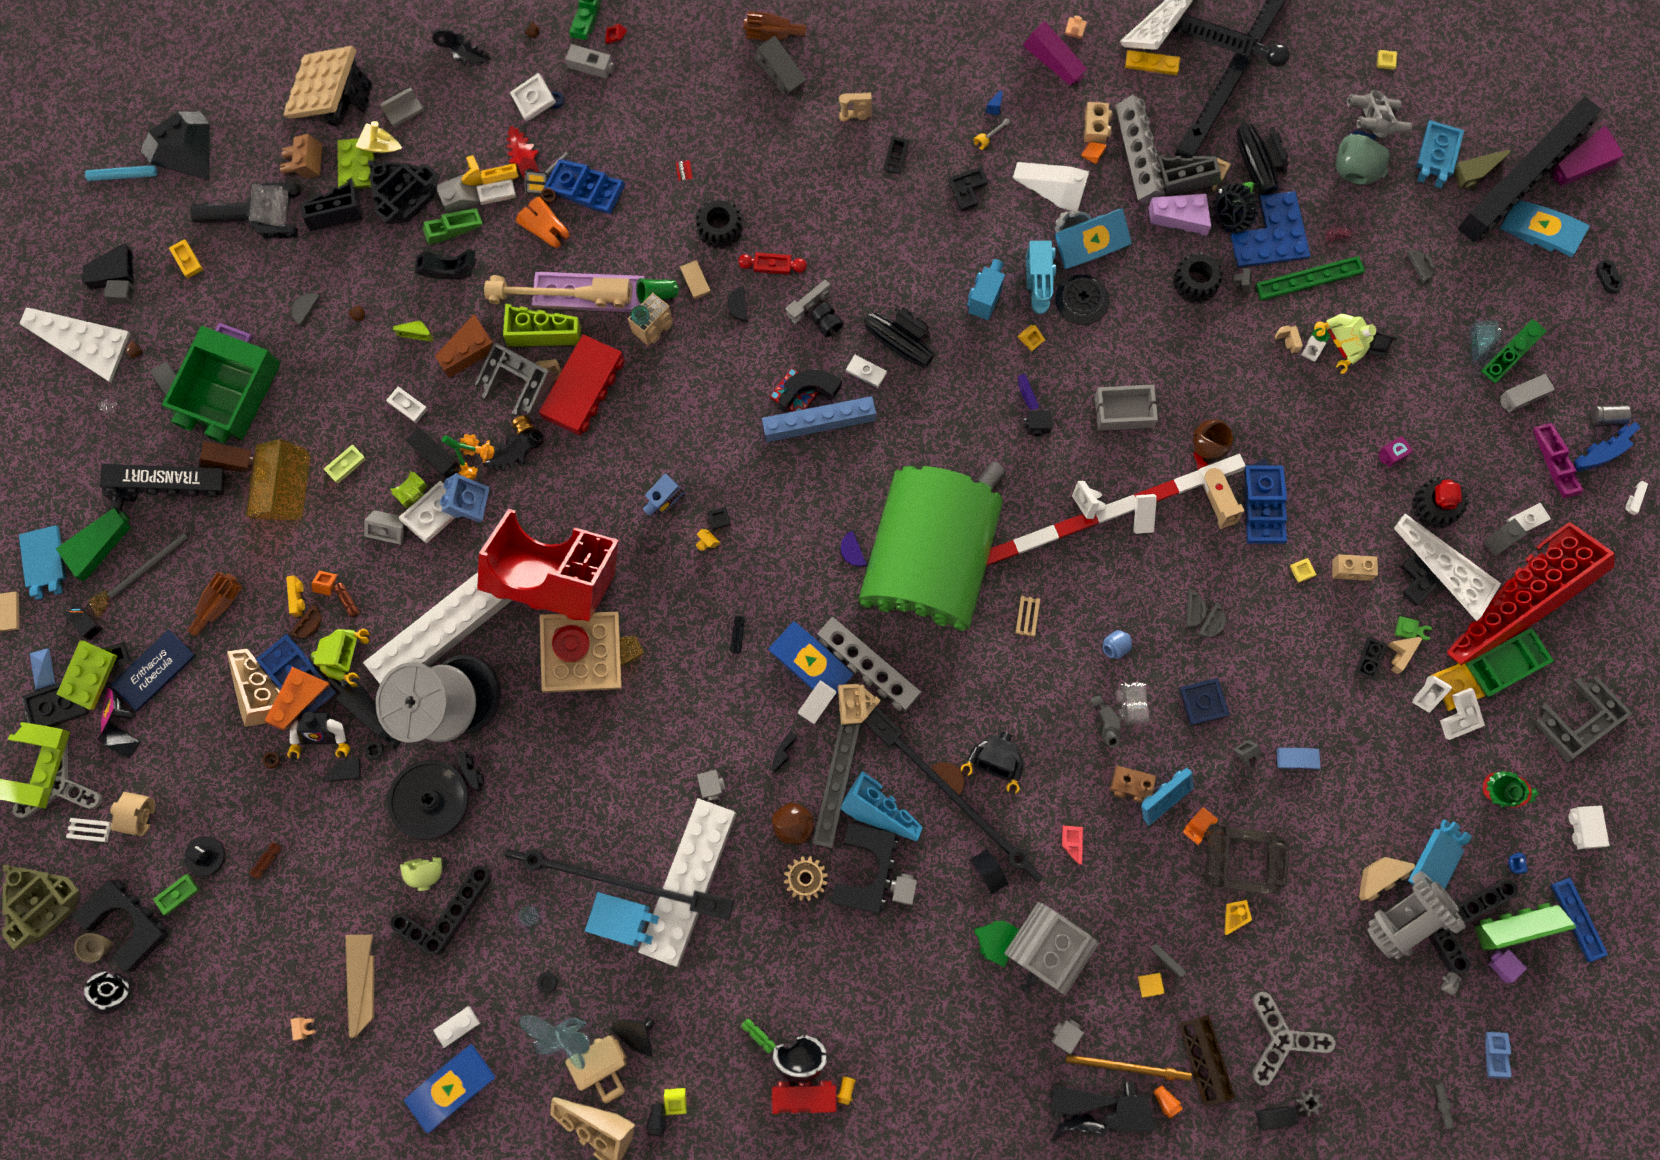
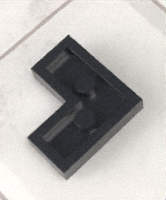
(963, 186)
(1424, 579)

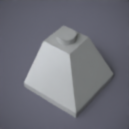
(457, 195)

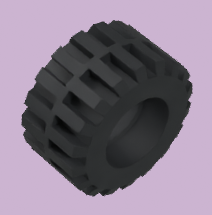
(719, 236)
(1195, 290)
(1430, 512)

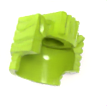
(410, 490)

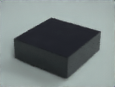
(719, 518)

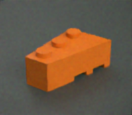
(294, 698)

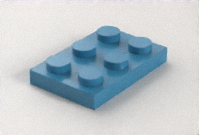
(1167, 796)

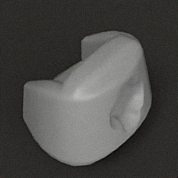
(1451, 983)

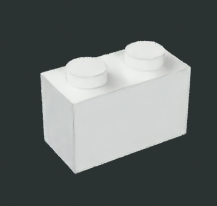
(1589, 827)

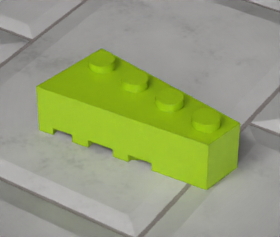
(539, 328)

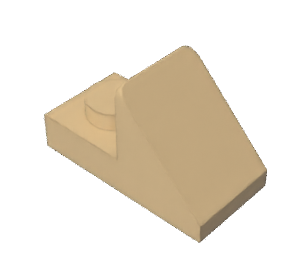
(1406, 649)

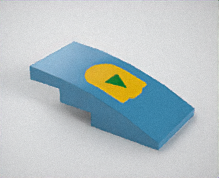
(1545, 227)
(1093, 238)

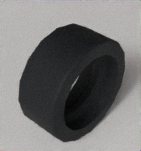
(1277, 1117)

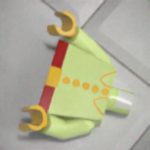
(1349, 335)

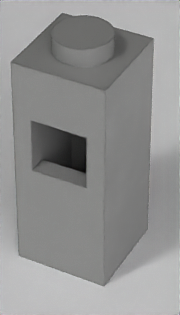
(589, 61)
(1526, 393)

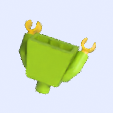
(336, 653)

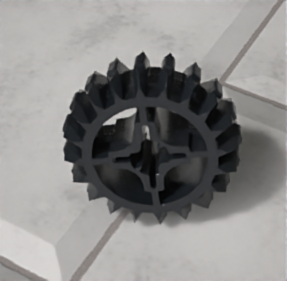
(1229, 198)

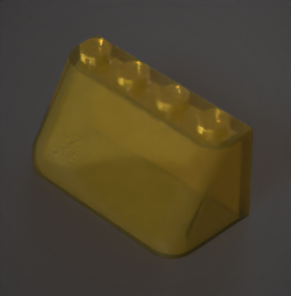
(278, 481)

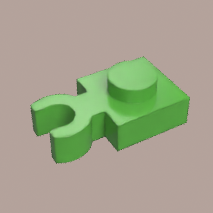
(1409, 628)

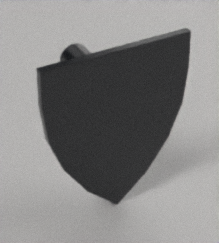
(635, 1034)

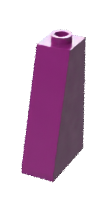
(1055, 54)
(1592, 156)

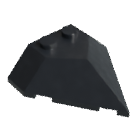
(180, 144)
(401, 189)

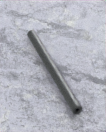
(148, 565)

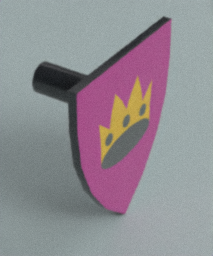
(112, 707)

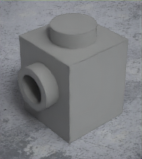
(711, 785)
(903, 889)
(1067, 1035)

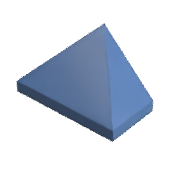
(42, 668)

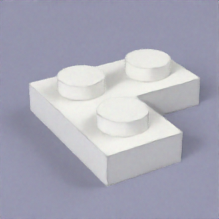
(1467, 717)

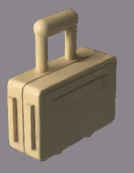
(601, 1060)

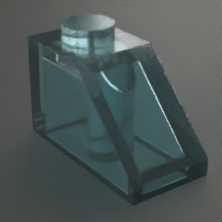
(1483, 337)

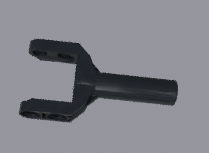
(241, 211)

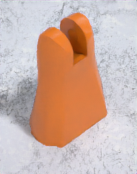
(542, 222)

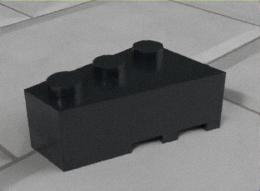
(333, 208)

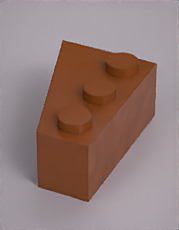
(464, 348)

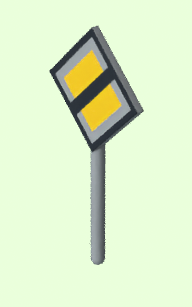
(536, 181)

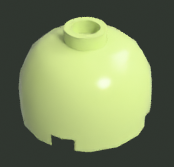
(421, 873)

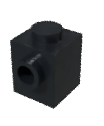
(1038, 422)

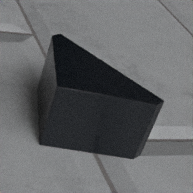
(989, 871)

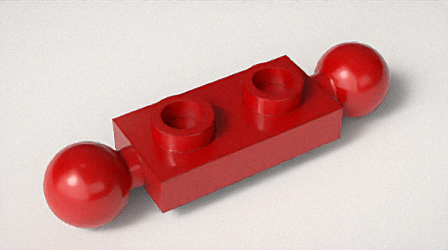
(772, 263)

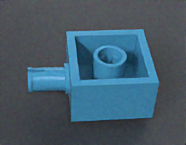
(986, 290)

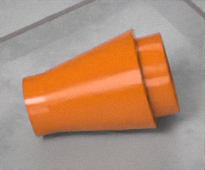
(1169, 1104)

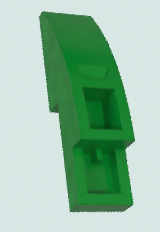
(584, 19)
(1513, 351)

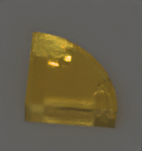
(99, 603)

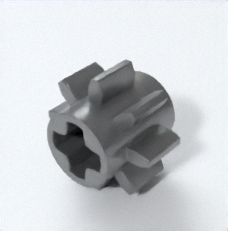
(1308, 1109)

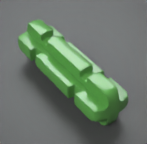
(758, 1036)

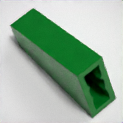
(94, 543)

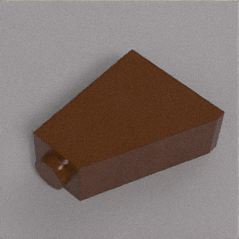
(225, 457)

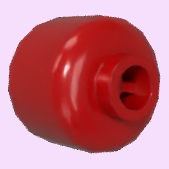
(1448, 494)

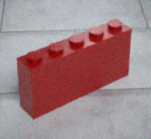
(582, 385)

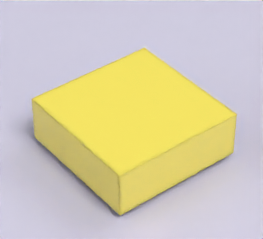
(1386, 59)
(1303, 570)

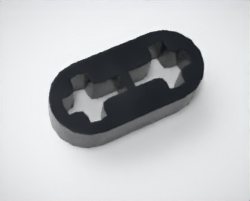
(1609, 276)

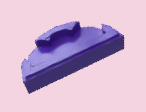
(1027, 392)
(851, 551)

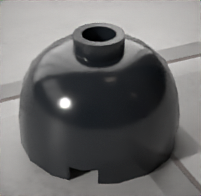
(105, 993)

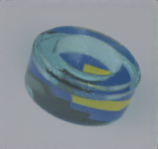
(528, 916)

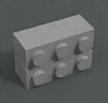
(1126, 407)

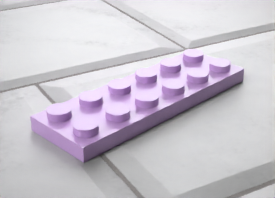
(573, 281)

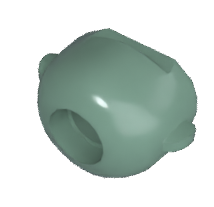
(1361, 160)

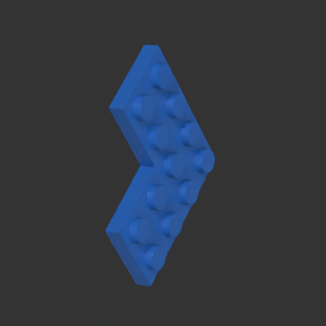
(1281, 238)

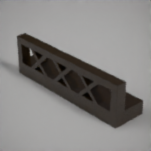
(1213, 1060)

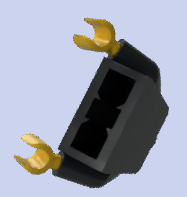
(997, 758)

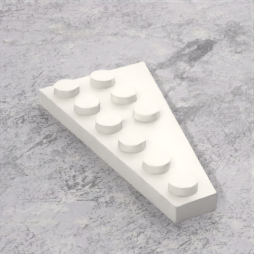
(1156, 26)
(86, 342)

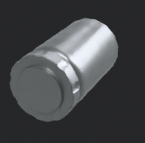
(1610, 415)
(992, 474)

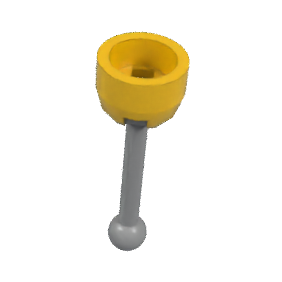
(984, 139)

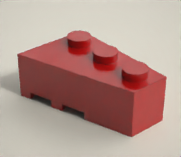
(803, 1097)

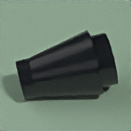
(656, 1122)

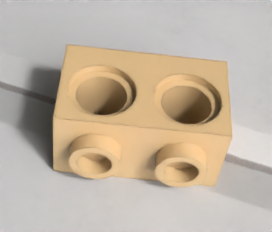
(1095, 122)
(1355, 567)

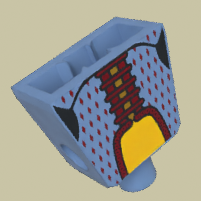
(669, 493)

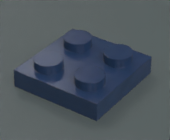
(1204, 701)

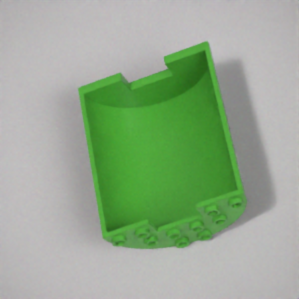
(932, 546)

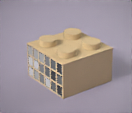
(659, 320)

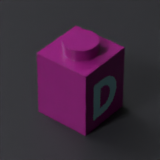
(1395, 451)

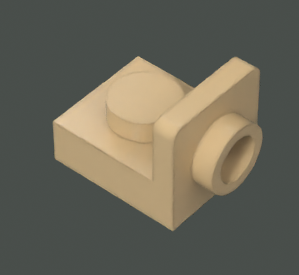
(1292, 337)

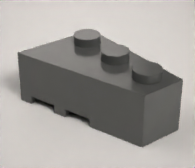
(779, 66)
(1189, 174)

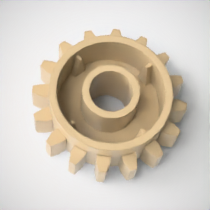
(797, 871)

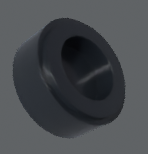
(547, 982)

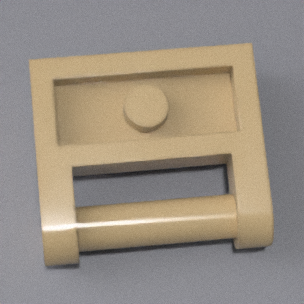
(861, 106)

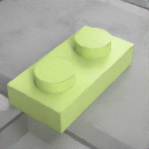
(345, 464)

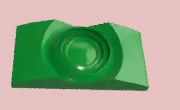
(1509, 662)

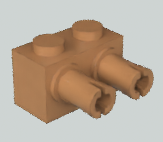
(305, 157)
(1132, 783)

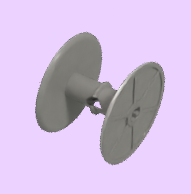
(425, 702)

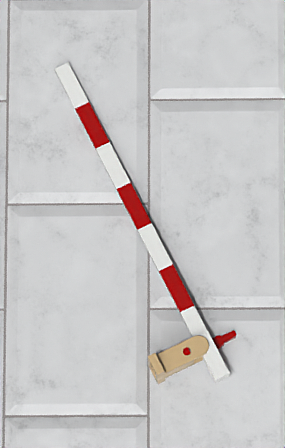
(1210, 476)

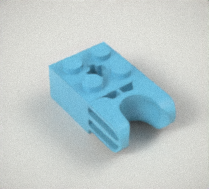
(1040, 274)

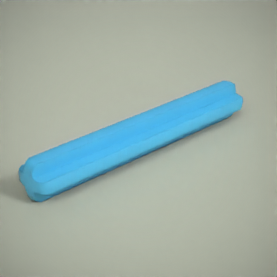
(120, 173)

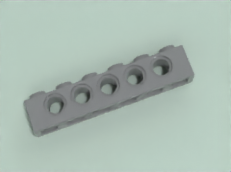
(1140, 149)
(835, 629)

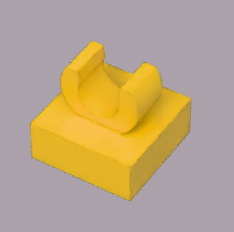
(707, 540)

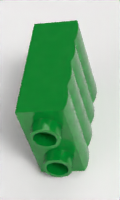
(220, 385)

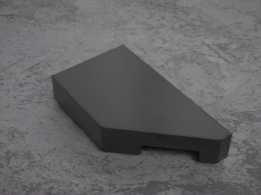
(344, 770)

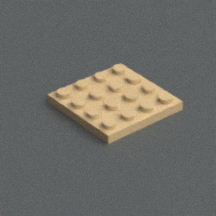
(320, 82)
(600, 666)

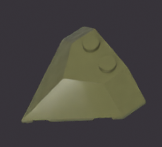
(34, 904)

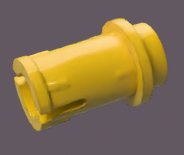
(846, 1090)

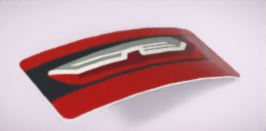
(684, 170)

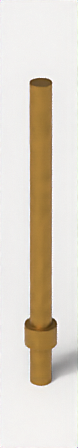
(1169, 1073)

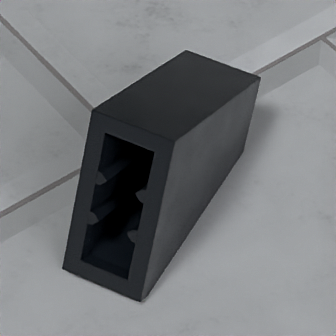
(110, 266)
(432, 453)

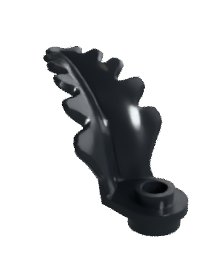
(460, 48)
(514, 450)
(1087, 1124)

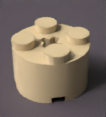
(132, 814)

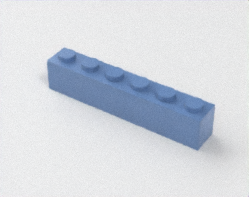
(819, 419)

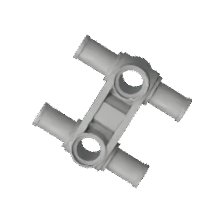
(1379, 114)

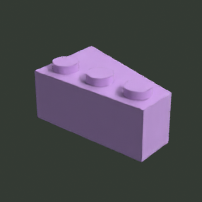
(1181, 212)

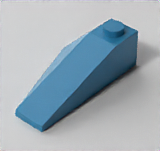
(872, 807)

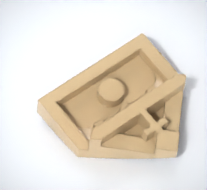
(855, 703)

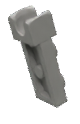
(797, 310)

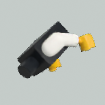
(317, 729)

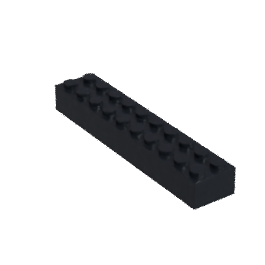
(1530, 170)

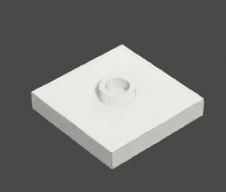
(532, 97)

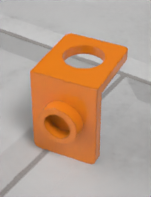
(1199, 824)

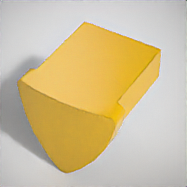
(473, 176)

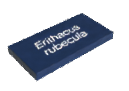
(153, 670)

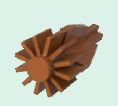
(766, 25)
(214, 600)

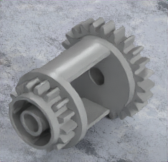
(1426, 896)

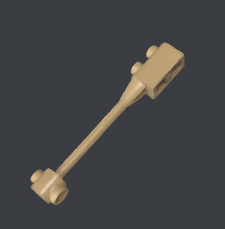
(600, 292)

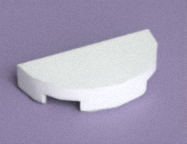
(1634, 503)

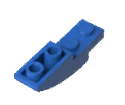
(1606, 451)

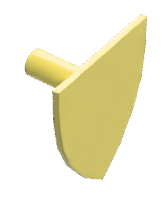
(377, 140)

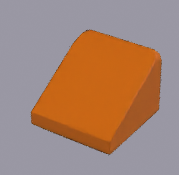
(1094, 152)
(324, 583)

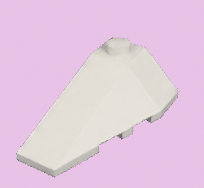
(1056, 183)

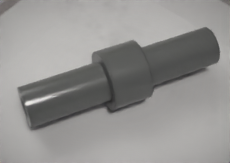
(1444, 1106)

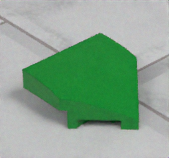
(995, 940)

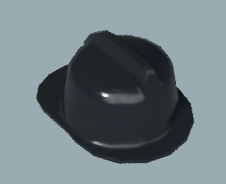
(1380, 344)

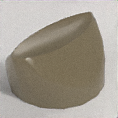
(92, 947)

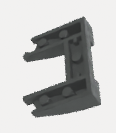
(503, 359)
(1610, 714)

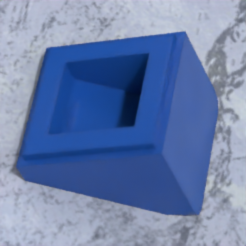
(994, 104)

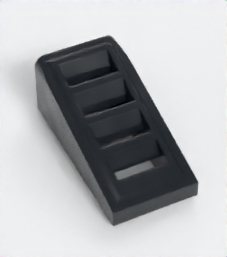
(900, 142)

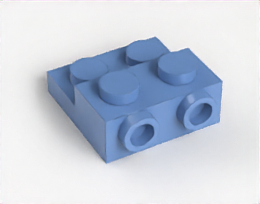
(464, 498)

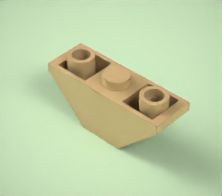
(1383, 875)

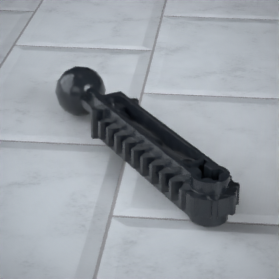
(1231, 39)

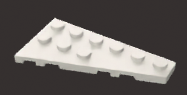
(1462, 577)

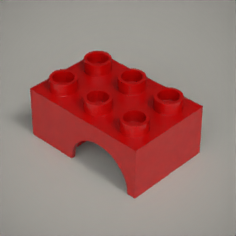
(552, 577)

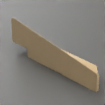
(359, 982)

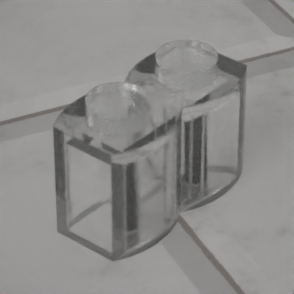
(1133, 704)

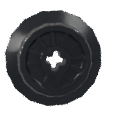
(1076, 310)

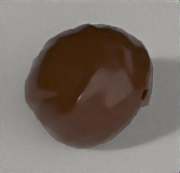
(1213, 439)
(793, 824)

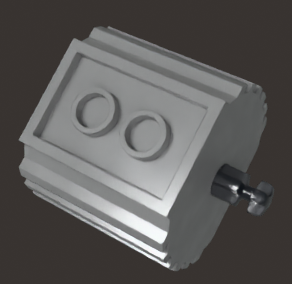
(1050, 949)

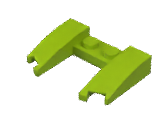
(52, 748)

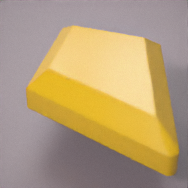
(1236, 916)

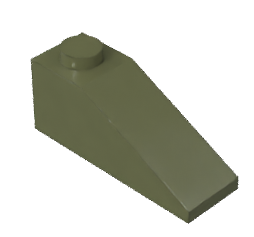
(1473, 171)

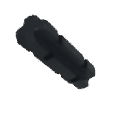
(737, 634)

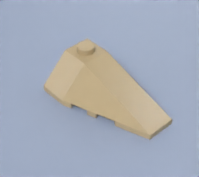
(603, 1130)

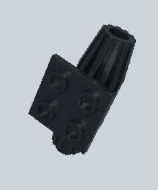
(355, 91)
(1262, 157)
(902, 335)

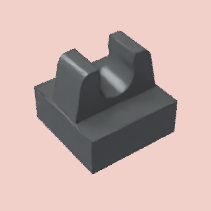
(1243, 280)
(1246, 751)

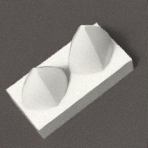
(1087, 499)

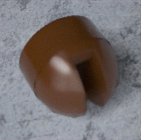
(532, 30)
(547, 192)
(357, 313)
(133, 350)
(275, 758)

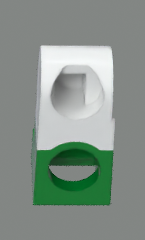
(1315, 345)

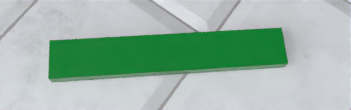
(1309, 278)

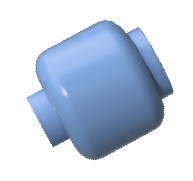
(1117, 644)

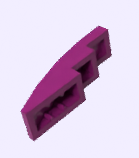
(1557, 460)

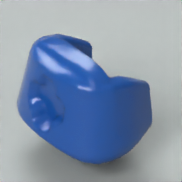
(1517, 863)

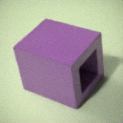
(1506, 965)

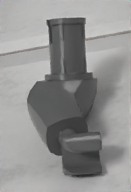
(1111, 726)

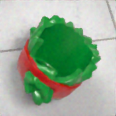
(1508, 790)

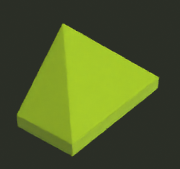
(413, 330)

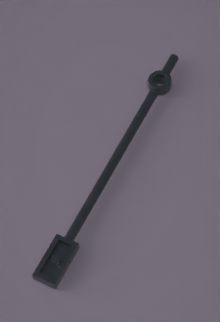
(890, 734)
(700, 902)

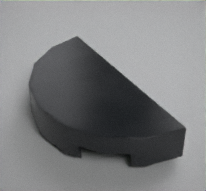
(737, 304)

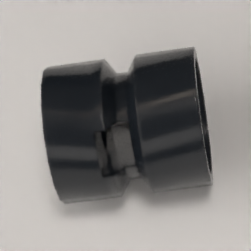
(825, 317)

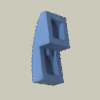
(1298, 758)
(1497, 1055)

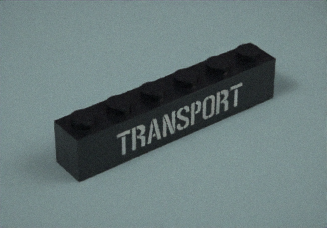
(162, 479)

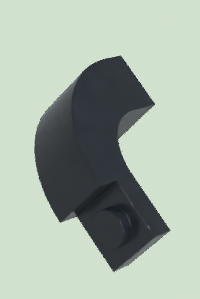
(444, 267)
(809, 381)

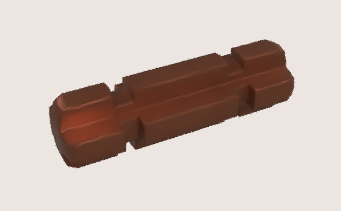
(346, 600)
(265, 860)

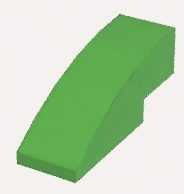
(451, 225)

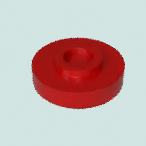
(570, 643)

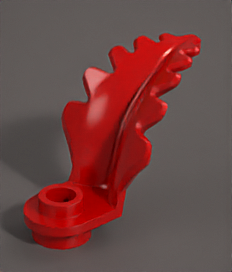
(521, 152)

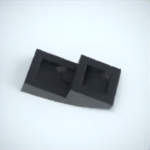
(780, 756)

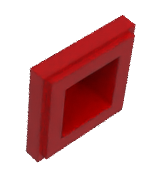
(617, 32)

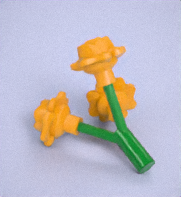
(469, 445)

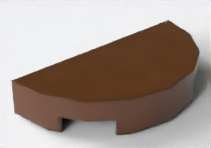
(308, 624)
(951, 775)

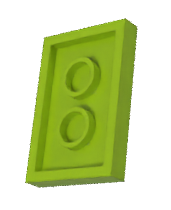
(353, 164)
(86, 675)

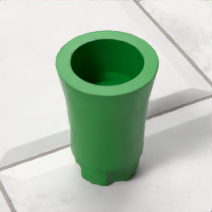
(663, 288)

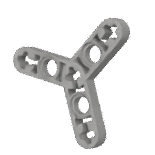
(64, 791)
(1280, 1030)

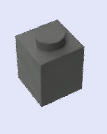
(119, 292)

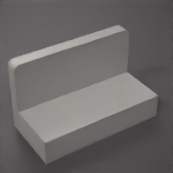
(401, 107)
(384, 527)

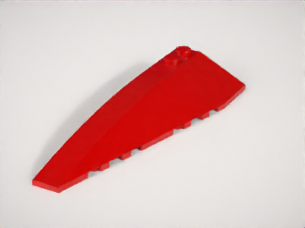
(1539, 588)

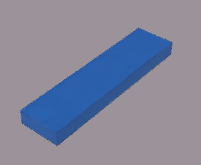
(1585, 930)

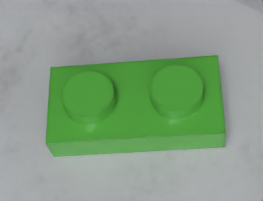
(176, 894)

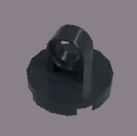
(204, 856)

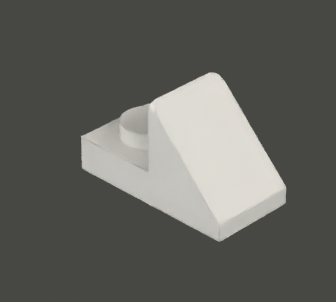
(1431, 693)

